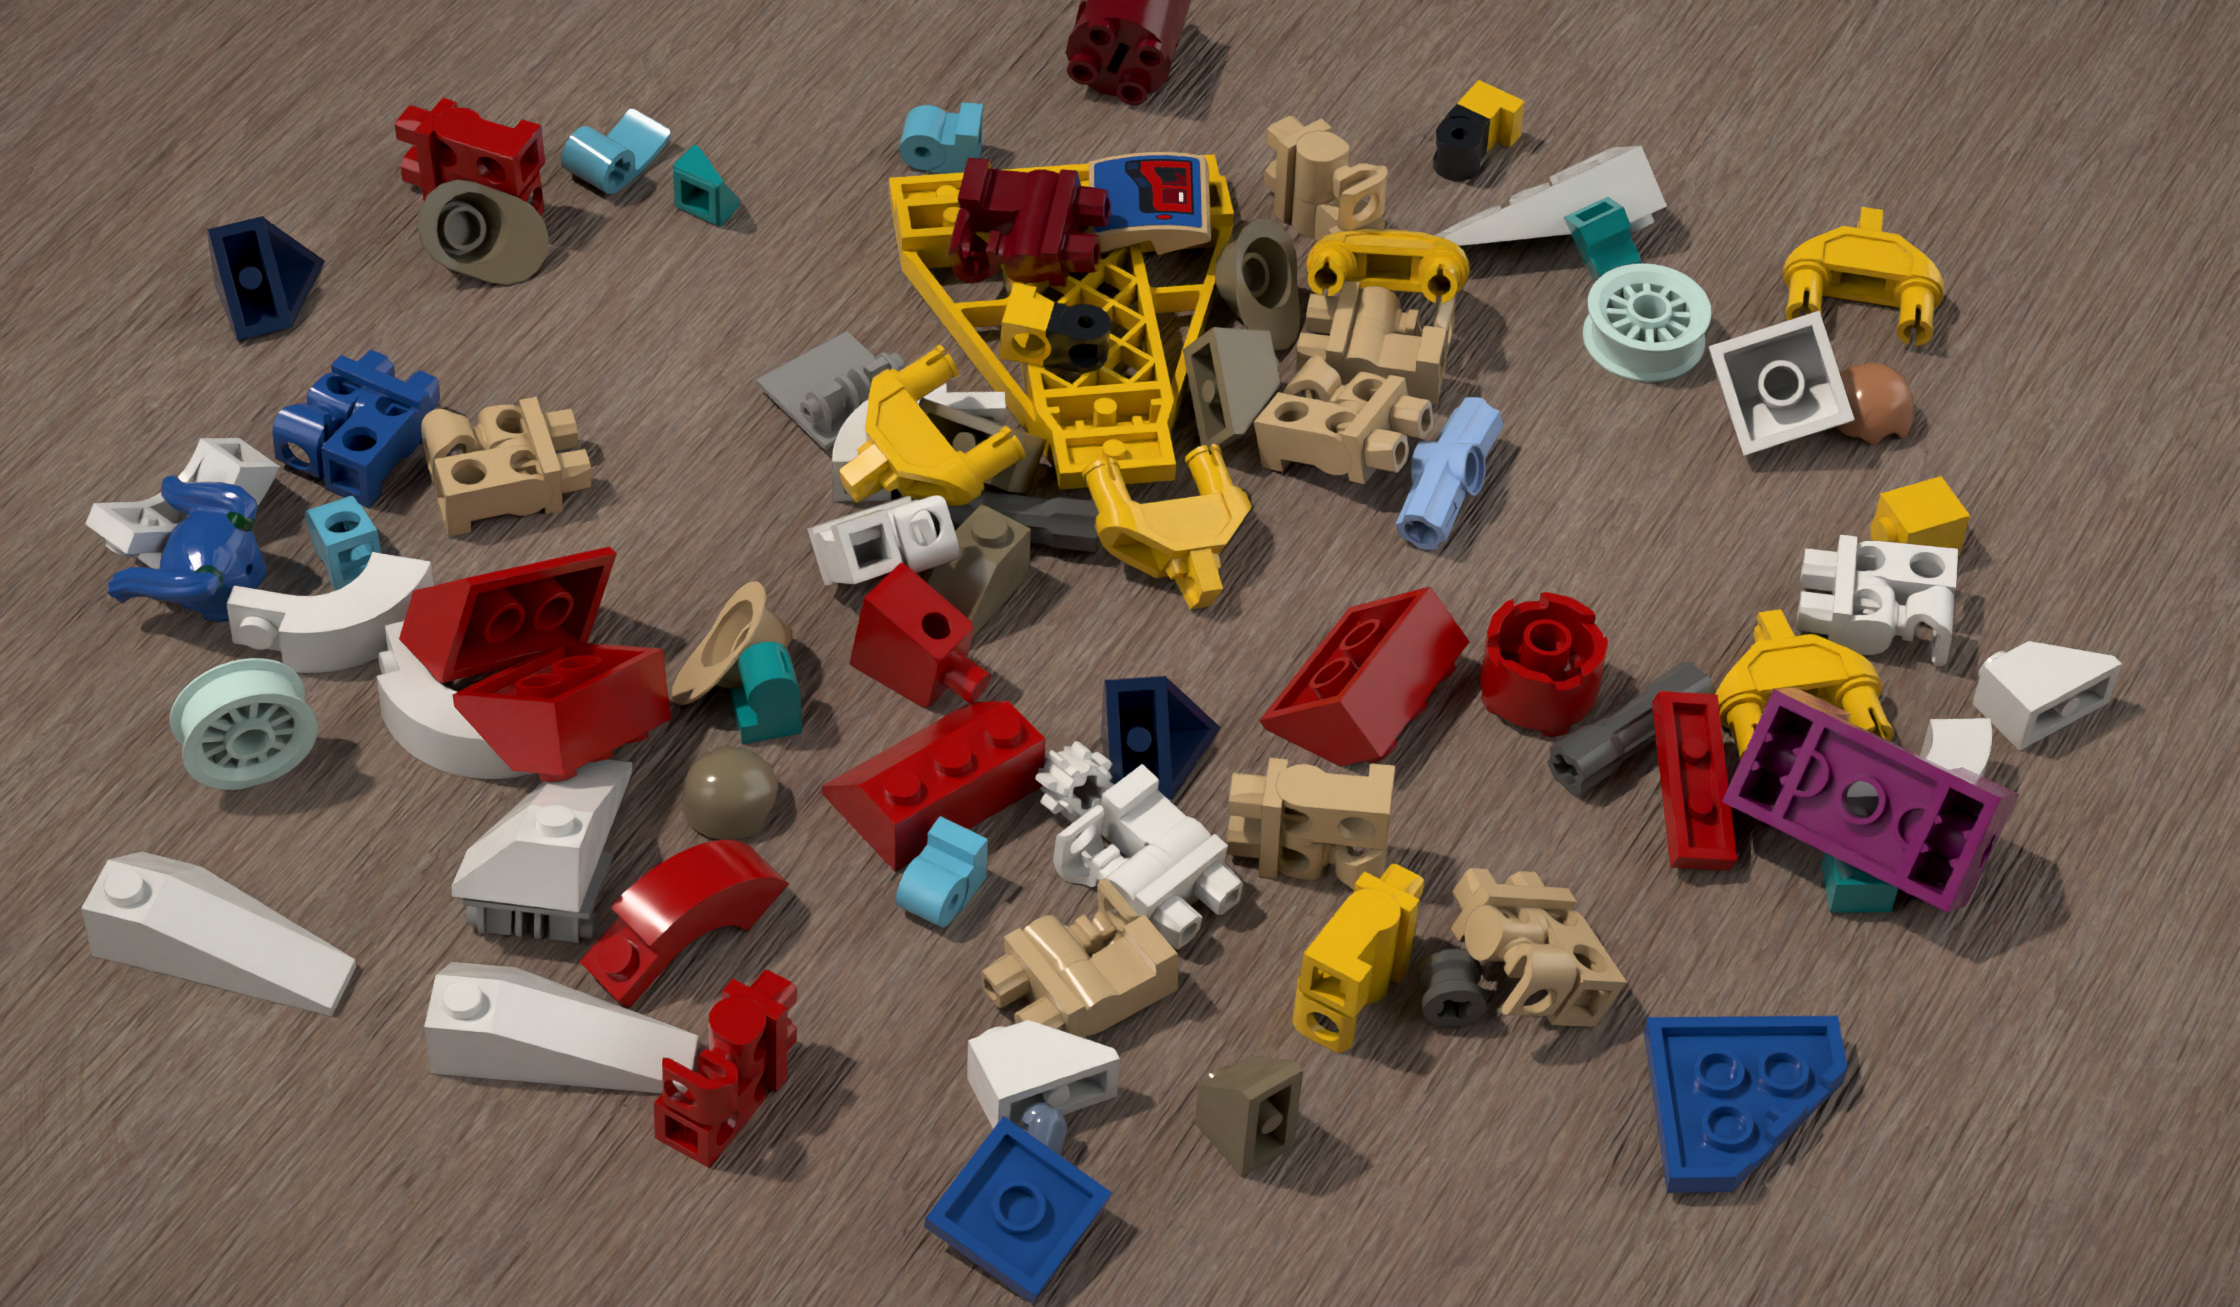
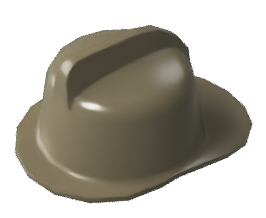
(482, 232)
(1260, 280)

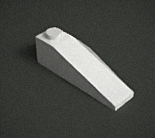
(1540, 211)
(548, 842)
(209, 932)
(539, 1031)

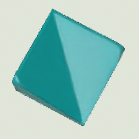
(701, 189)
(1853, 889)

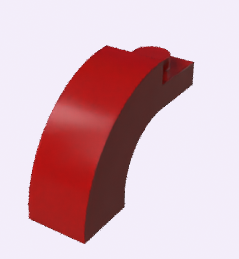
(676, 904)

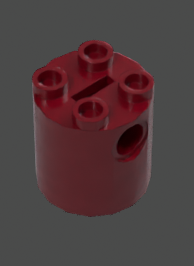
(1125, 45)

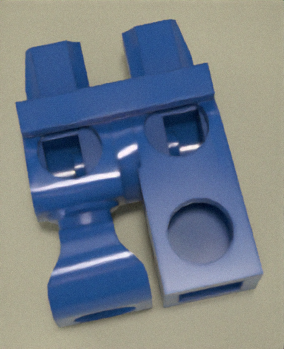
(374, 421)

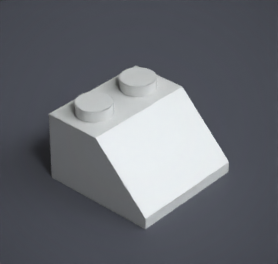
(1781, 383)

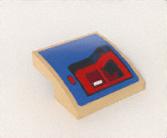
(1154, 199)

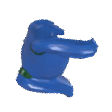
(203, 553)

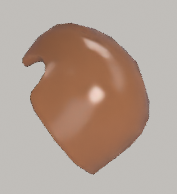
(1878, 402)

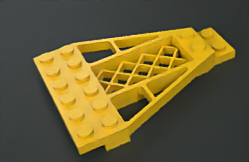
(1078, 420)

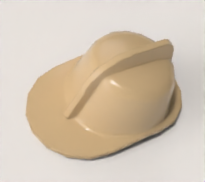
(738, 626)

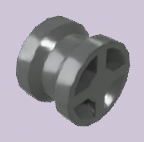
(1451, 988)

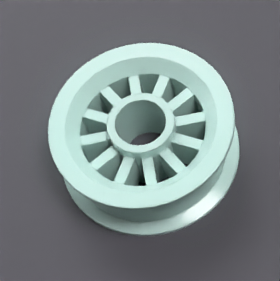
(1646, 322)
(243, 723)

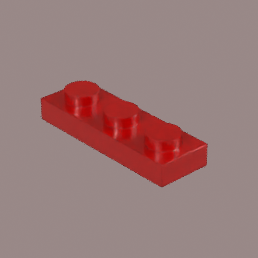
(1693, 781)

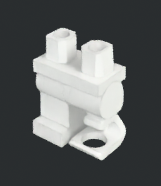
(882, 537)
(1879, 594)
(1168, 856)

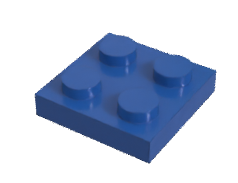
(1017, 1209)

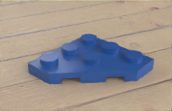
(1735, 1090)

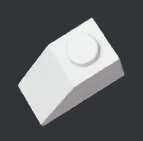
(2042, 689)
(1038, 1064)

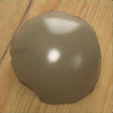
(729, 793)

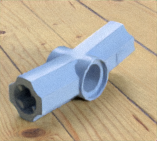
(1447, 472)

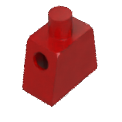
(916, 641)

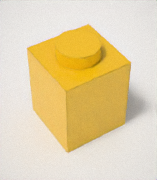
(1921, 515)

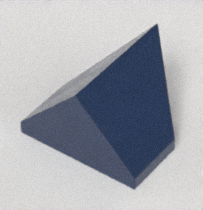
(260, 275)
(1153, 726)

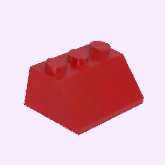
(505, 614)
(1368, 678)
(568, 706)
(951, 769)

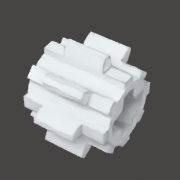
(1074, 780)

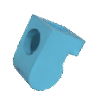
(940, 139)
(342, 539)
(944, 874)

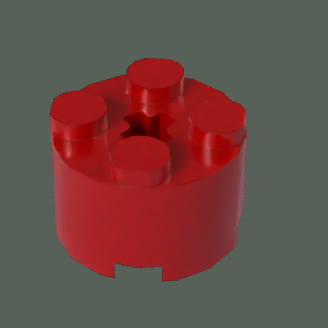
(1543, 663)

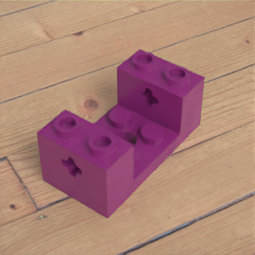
(1929, 823)

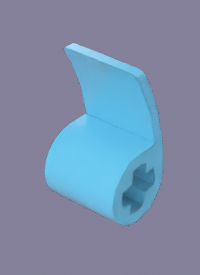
(616, 158)

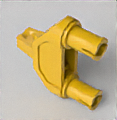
(1388, 260)
(1866, 268)
(909, 450)
(1174, 535)
(1803, 662)

